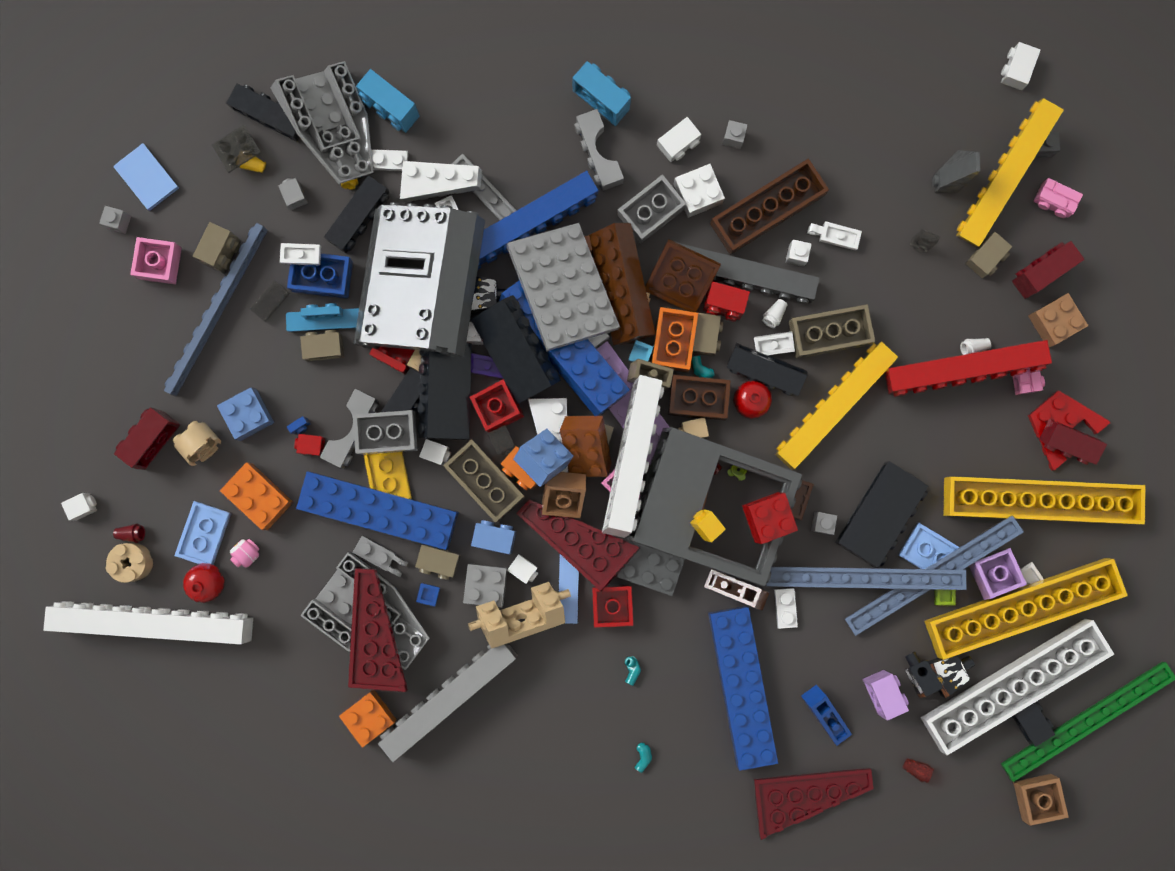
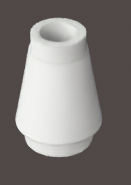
(774, 314)
(975, 345)

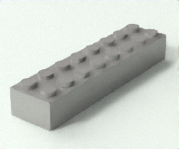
(444, 702)

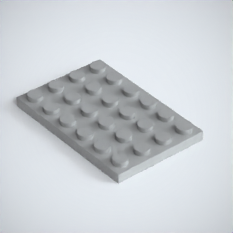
(562, 286)

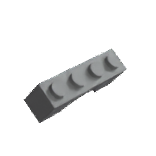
(607, 171)
(340, 451)

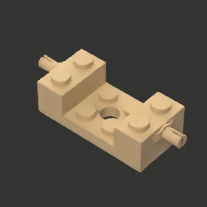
(540, 614)

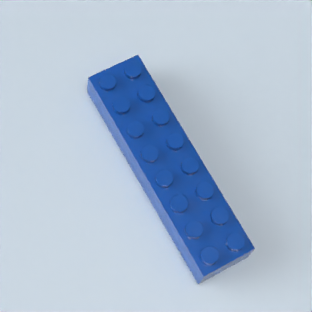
(537, 216)
(579, 365)
(377, 510)
(743, 688)

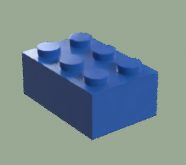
(328, 279)

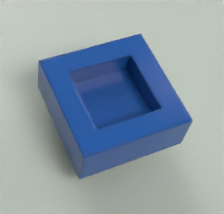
(299, 426)
(428, 594)

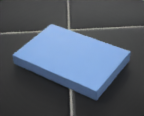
(146, 177)
(202, 533)
(925, 547)

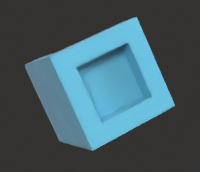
(640, 351)

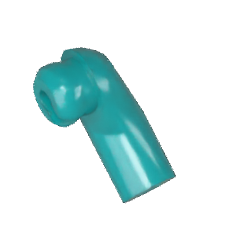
(700, 370)
(645, 755)

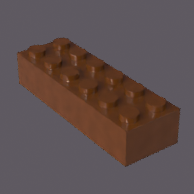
(769, 206)
(623, 281)

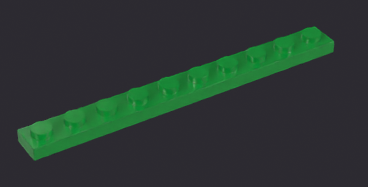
(1089, 721)

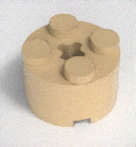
(196, 443)
(136, 554)

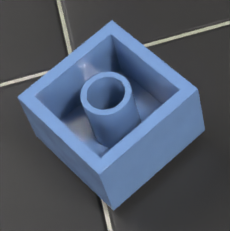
(245, 414)
(543, 457)
(494, 538)

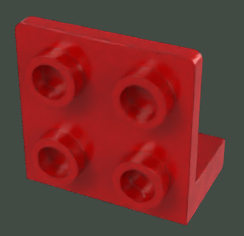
(393, 357)

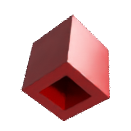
(309, 444)

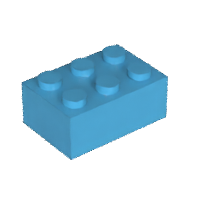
(601, 93)
(387, 101)

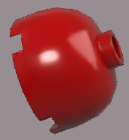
(752, 399)
(203, 583)

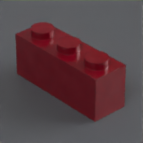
(1072, 442)

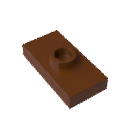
(802, 497)

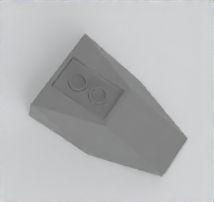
(329, 119)
(334, 606)

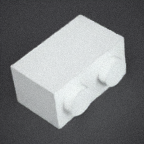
(1020, 66)
(679, 139)

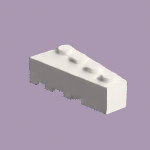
(431, 180)
(549, 415)

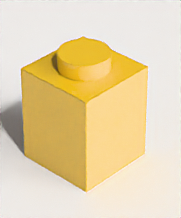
(707, 525)

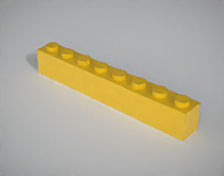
(1010, 171)
(834, 408)

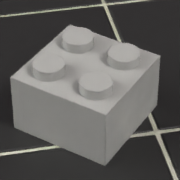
(485, 584)

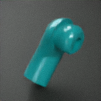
(634, 670)

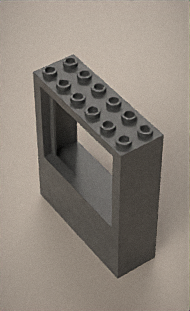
(677, 491)

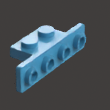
(321, 318)

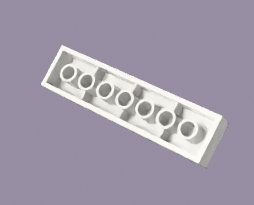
(632, 457)

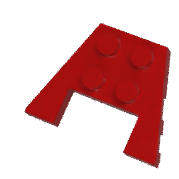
(1067, 412)

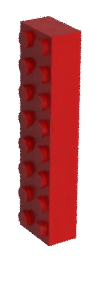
(966, 367)

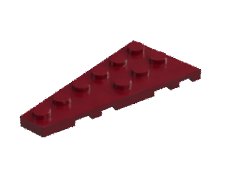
(586, 548)
(373, 647)
(799, 797)

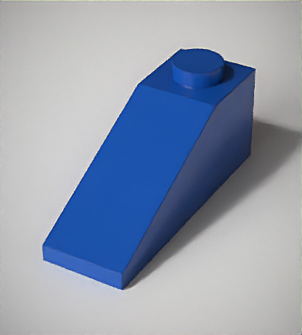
(826, 714)

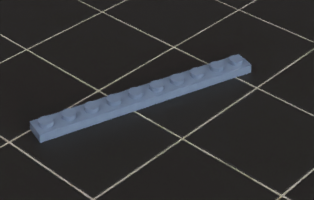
(212, 315)
(956, 560)
(868, 578)

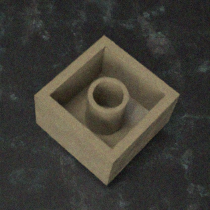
(217, 248)

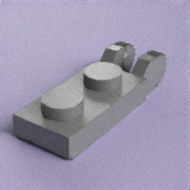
(378, 555)

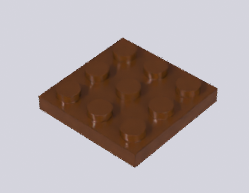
(682, 276)

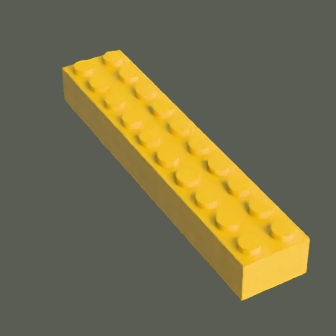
(1044, 500)
(1025, 608)

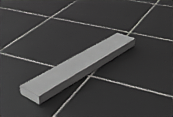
(489, 194)

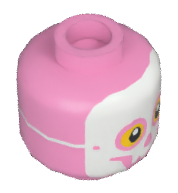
(244, 553)

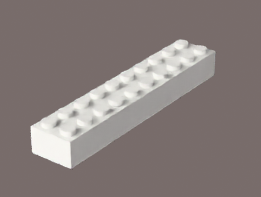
(144, 623)
(1017, 686)

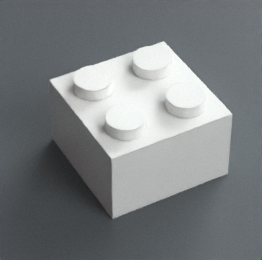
(699, 190)

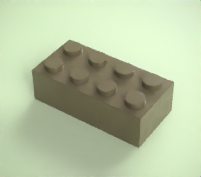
(832, 331)
(484, 481)

